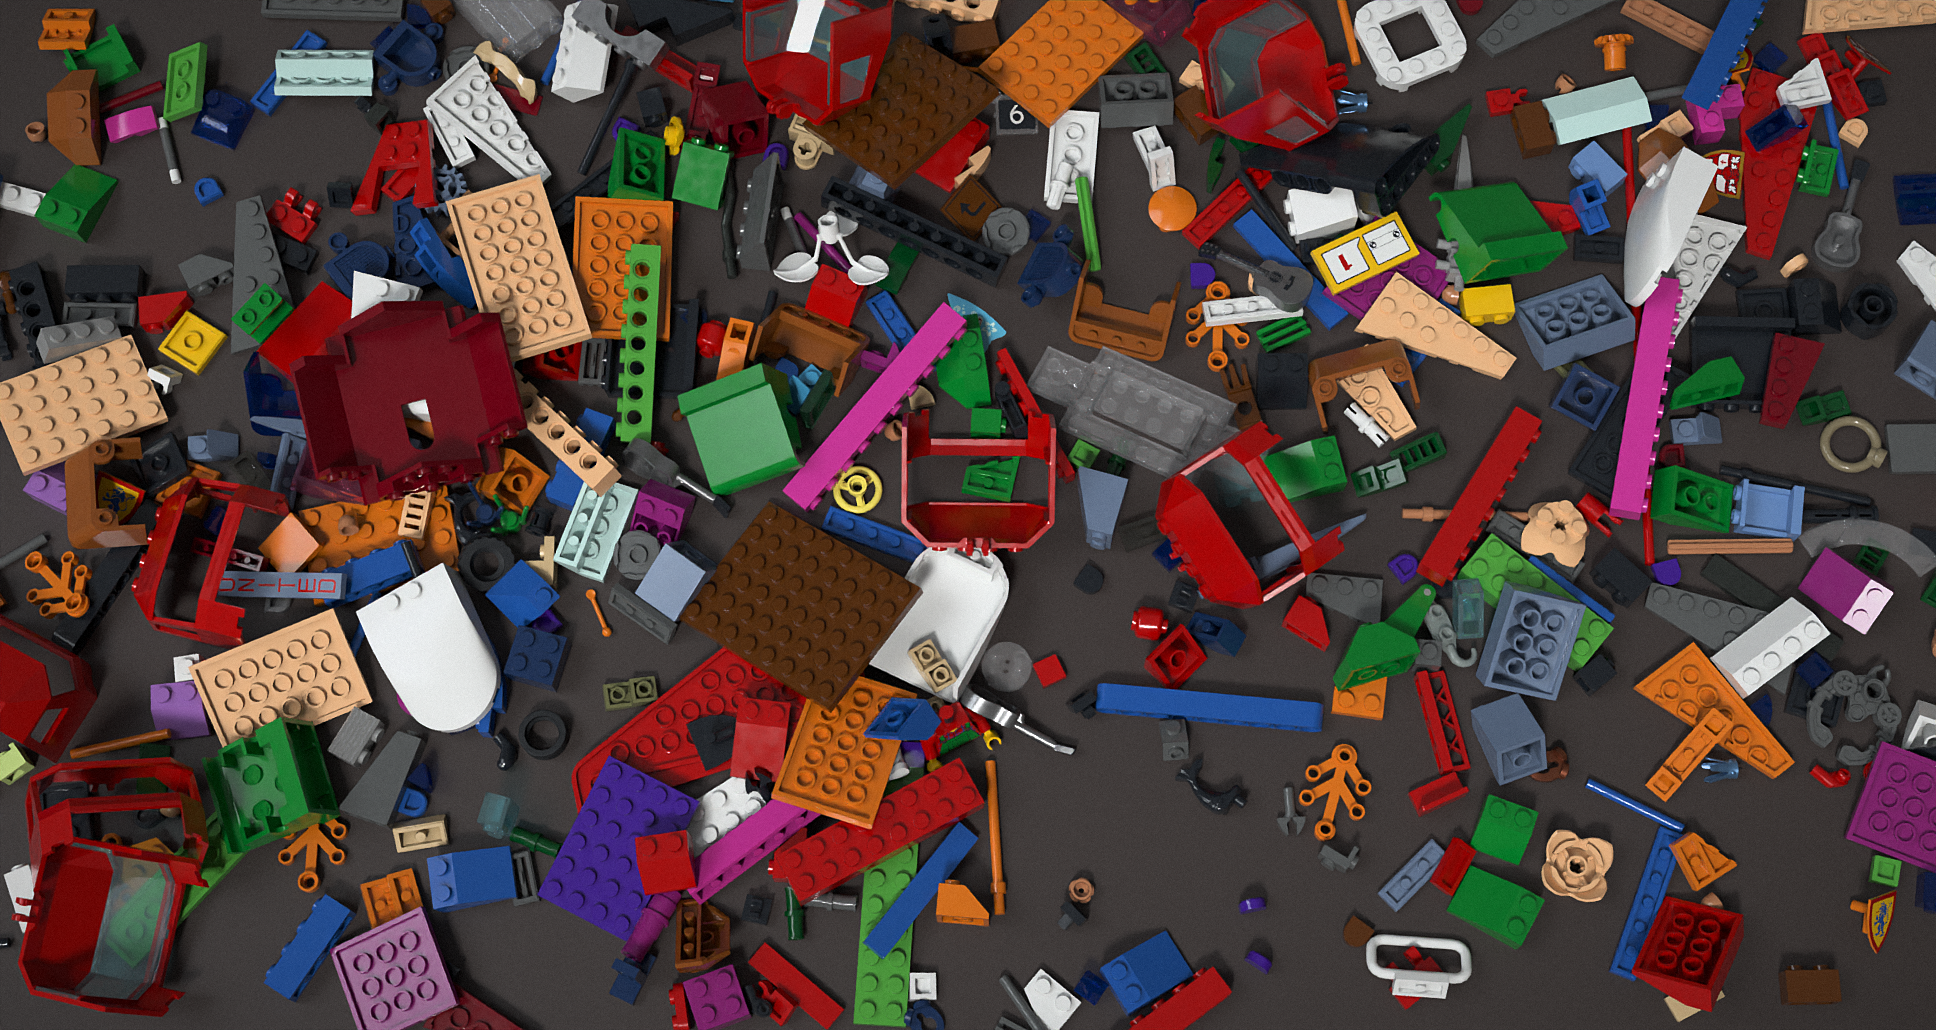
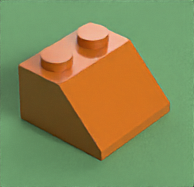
(515, 485)
(959, 905)

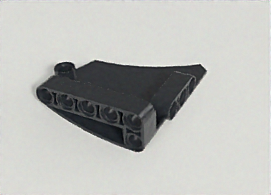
(1361, 157)

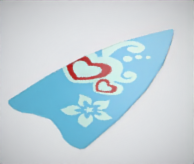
(989, 327)

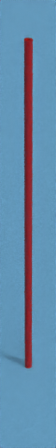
(1648, 535)

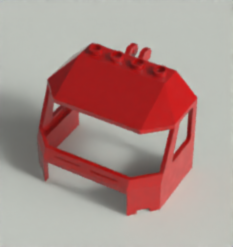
(978, 524)
(1206, 544)
(214, 621)
(28, 695)
(54, 824)

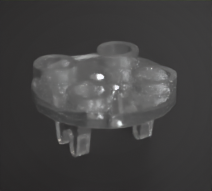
(1018, 668)

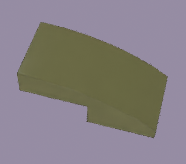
(629, 694)

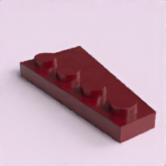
(1787, 375)
(470, 1015)

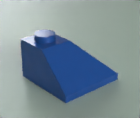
(522, 594)
(904, 720)

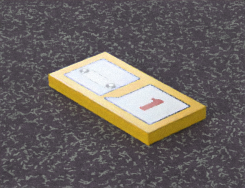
(1364, 253)

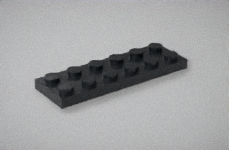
(1599, 457)

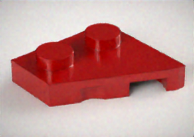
(1558, 216)

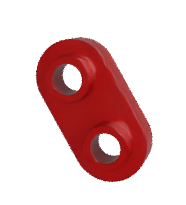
(678, 997)

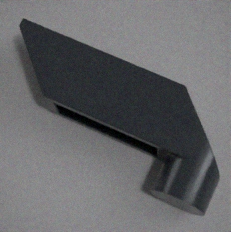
(1011, 411)

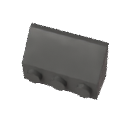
(1135, 100)

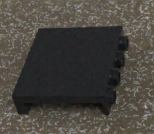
(1749, 345)
(674, 360)

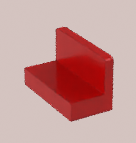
(1437, 794)

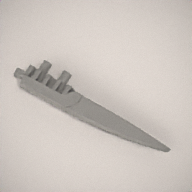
(1463, 179)

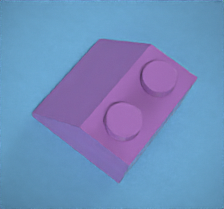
(49, 487)
(180, 710)

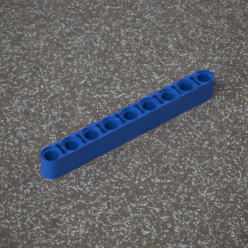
(1209, 707)

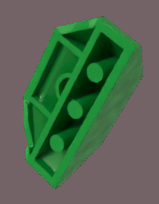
(964, 369)

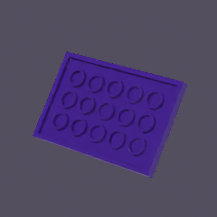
(597, 863)

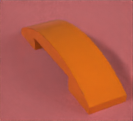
(1689, 754)

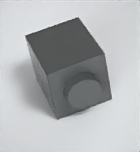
(1429, 657)

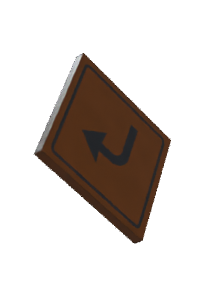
(970, 207)

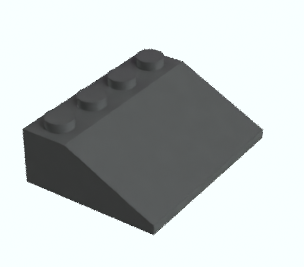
(761, 215)

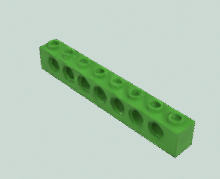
(650, 257)

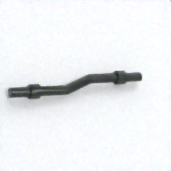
(728, 253)

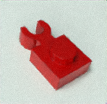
(1502, 101)
(781, 1002)

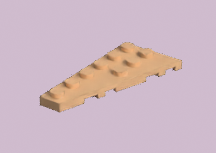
(1848, 15)

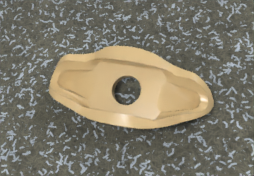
(525, 85)

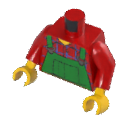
(957, 728)

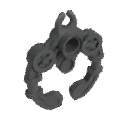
(1859, 706)

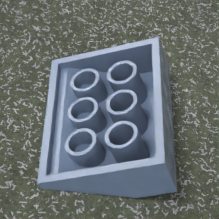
(1575, 322)
(1530, 641)

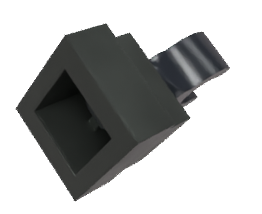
(376, 116)

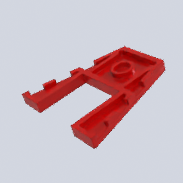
(400, 148)

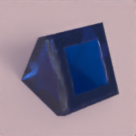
(422, 778)

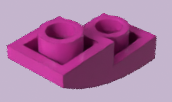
(131, 123)

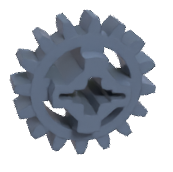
(448, 182)

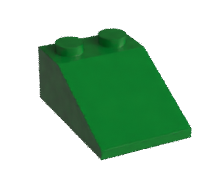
(637, 167)
(76, 202)
(1308, 469)
(1691, 500)
(1495, 906)

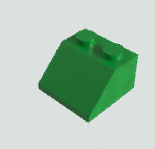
(1503, 829)

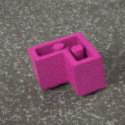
(1709, 123)

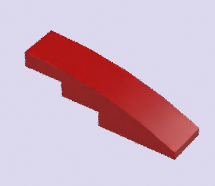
(1840, 82)

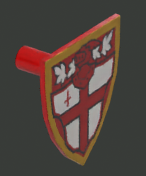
(1861, 58)
(1729, 172)

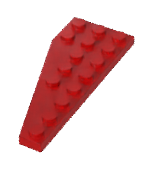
(1767, 173)

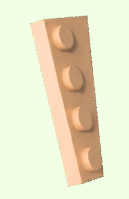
(1380, 401)

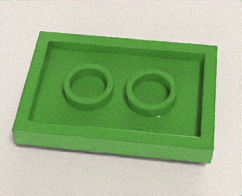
(185, 82)

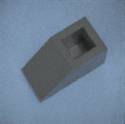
(206, 273)

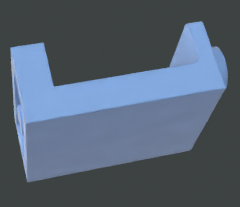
(1767, 510)

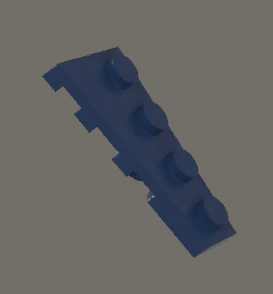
(407, 267)

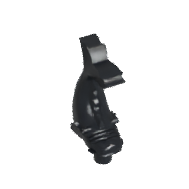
(463, 531)
(1214, 801)

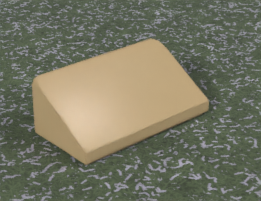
(421, 833)

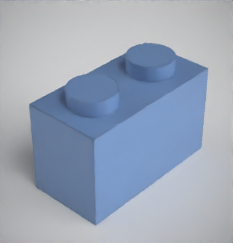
(1594, 164)

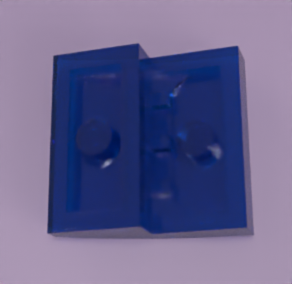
(1915, 198)

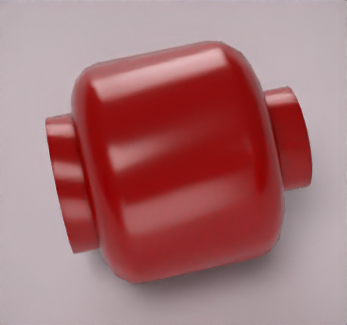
(711, 338)
(1149, 623)

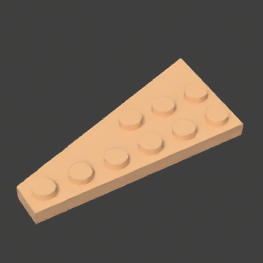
(1430, 328)

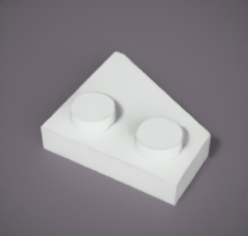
(1805, 88)
(1050, 1001)

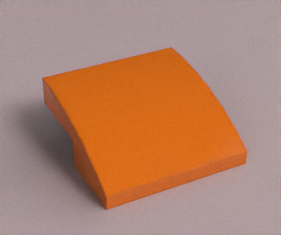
(67, 29)
(390, 897)

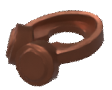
(1559, 757)

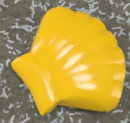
(674, 135)

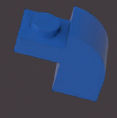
(1587, 206)

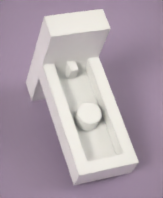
(1156, 157)

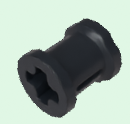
(539, 522)

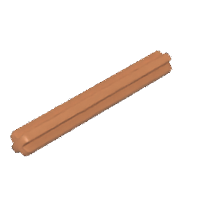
(1729, 546)

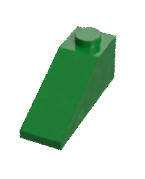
(1711, 382)

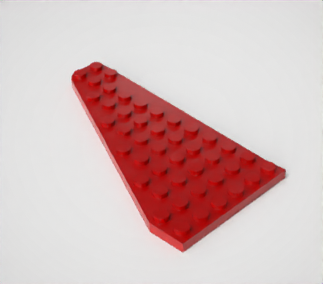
(658, 736)

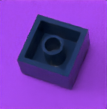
(1584, 396)
(537, 658)

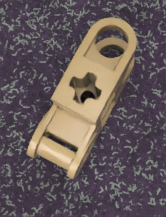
(807, 146)

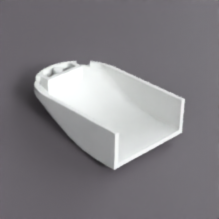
(1662, 221)
(956, 611)
(434, 650)

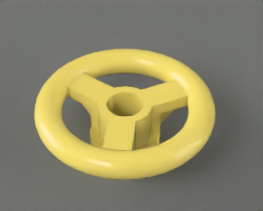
(864, 483)

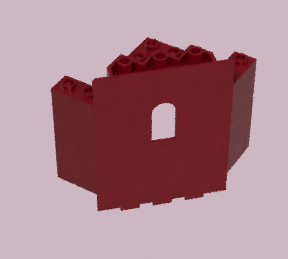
(398, 358)

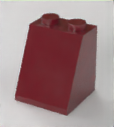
(736, 118)

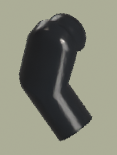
(1736, 278)
(508, 752)
(755, 1003)

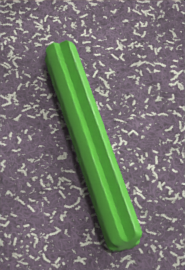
(1088, 223)

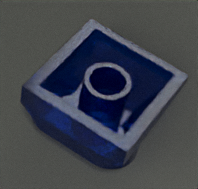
(222, 118)

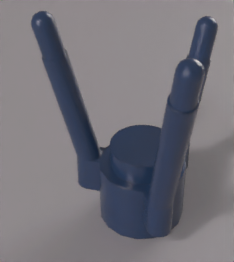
(485, 513)

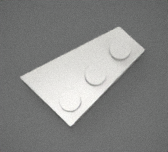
(1921, 270)

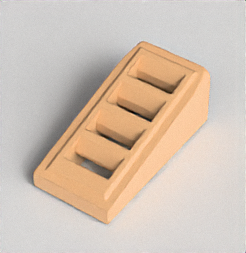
(425, 514)

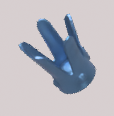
(1358, 100)
(1727, 769)

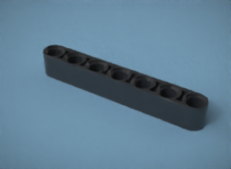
(106, 585)

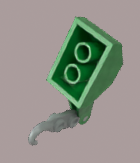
(1390, 645)

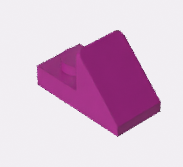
(876, 361)

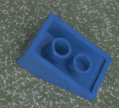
(471, 878)
(1145, 973)

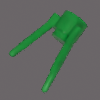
(510, 520)

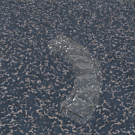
(1870, 533)

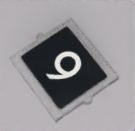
(1013, 118)

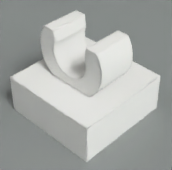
(164, 376)

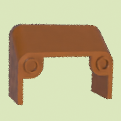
(1120, 328)
(812, 339)
(1385, 354)
(86, 524)

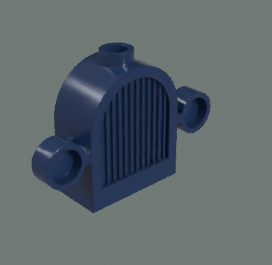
(409, 57)
(360, 257)
(1051, 269)

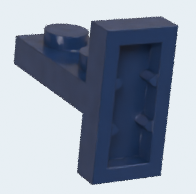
(631, 977)

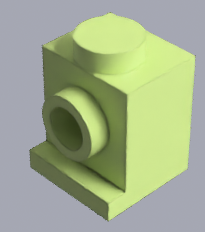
(14, 764)

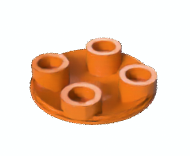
(1172, 208)

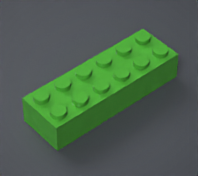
(1499, 563)

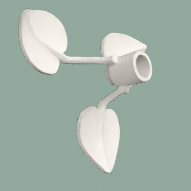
(831, 228)

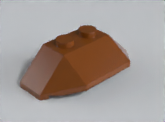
(75, 117)
(1660, 148)
(701, 936)

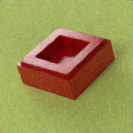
(1049, 671)

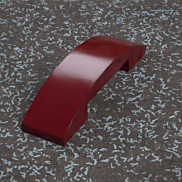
(705, 77)

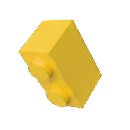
(1487, 304)

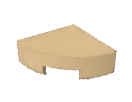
(921, 399)

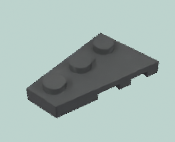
(1347, 595)

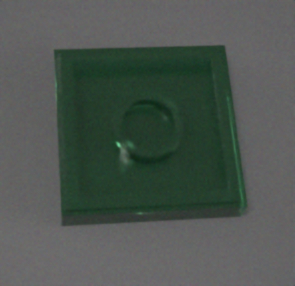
(818, 399)

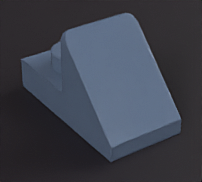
(1696, 431)
(213, 446)

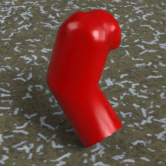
(1831, 779)

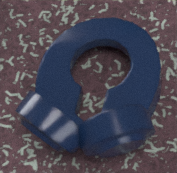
(922, 1006)

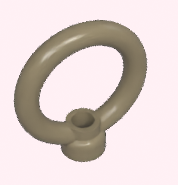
(1875, 456)

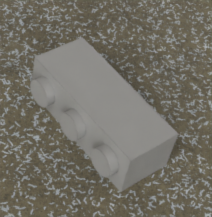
(74, 338)

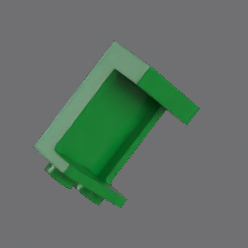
(106, 55)
(702, 173)
(262, 314)

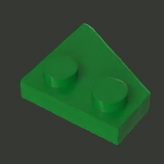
(992, 479)

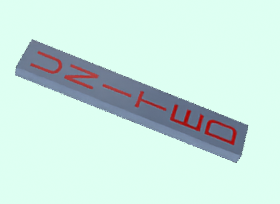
(283, 585)

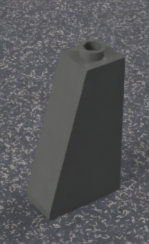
(385, 782)

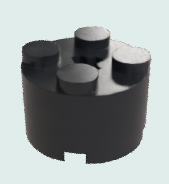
(1869, 310)

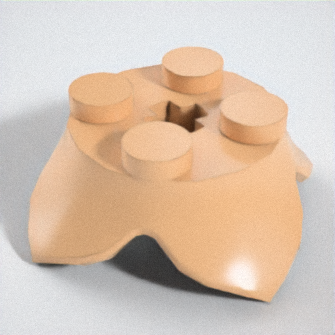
(1543, 537)
(1591, 854)

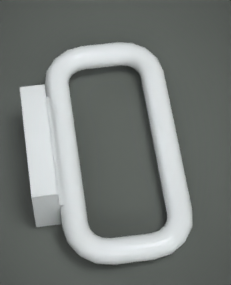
(1417, 982)

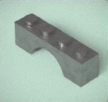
(644, 47)

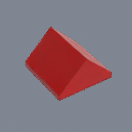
(1175, 659)

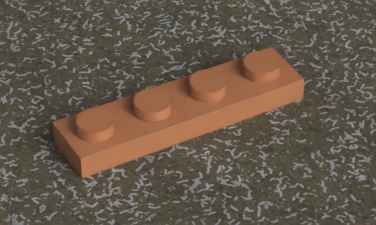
(1669, 23)

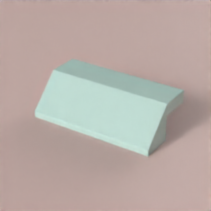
(324, 72)
(1597, 110)
(595, 529)

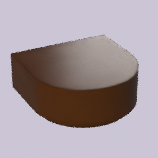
(1356, 933)

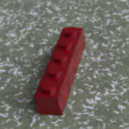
(237, 557)

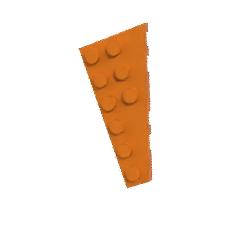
(1692, 687)

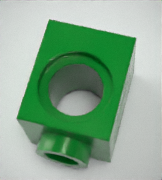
(987, 423)

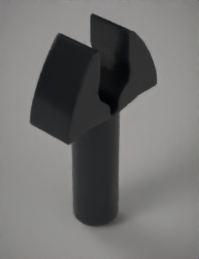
(761, 788)

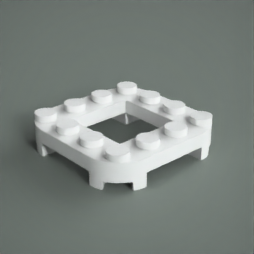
(1420, 67)

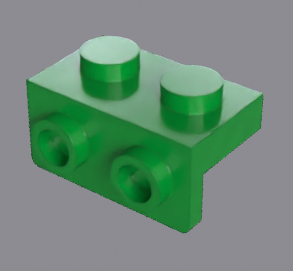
(1817, 170)

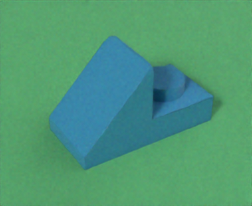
(801, 387)

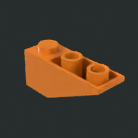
(736, 347)

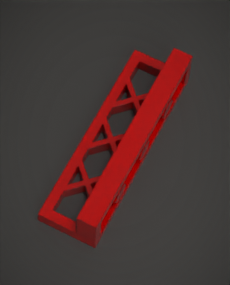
(672, 66)
(1433, 722)

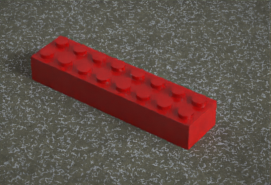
(900, 823)

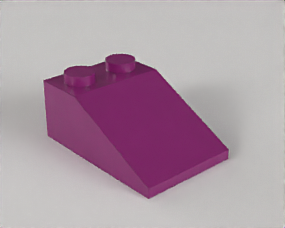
(1846, 590)

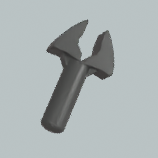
(1290, 813)

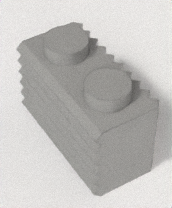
(357, 738)

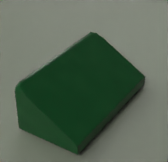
(151, 785)

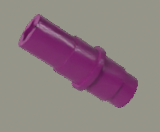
(650, 925)

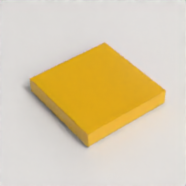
(192, 342)

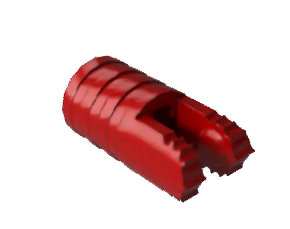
(1592, 510)

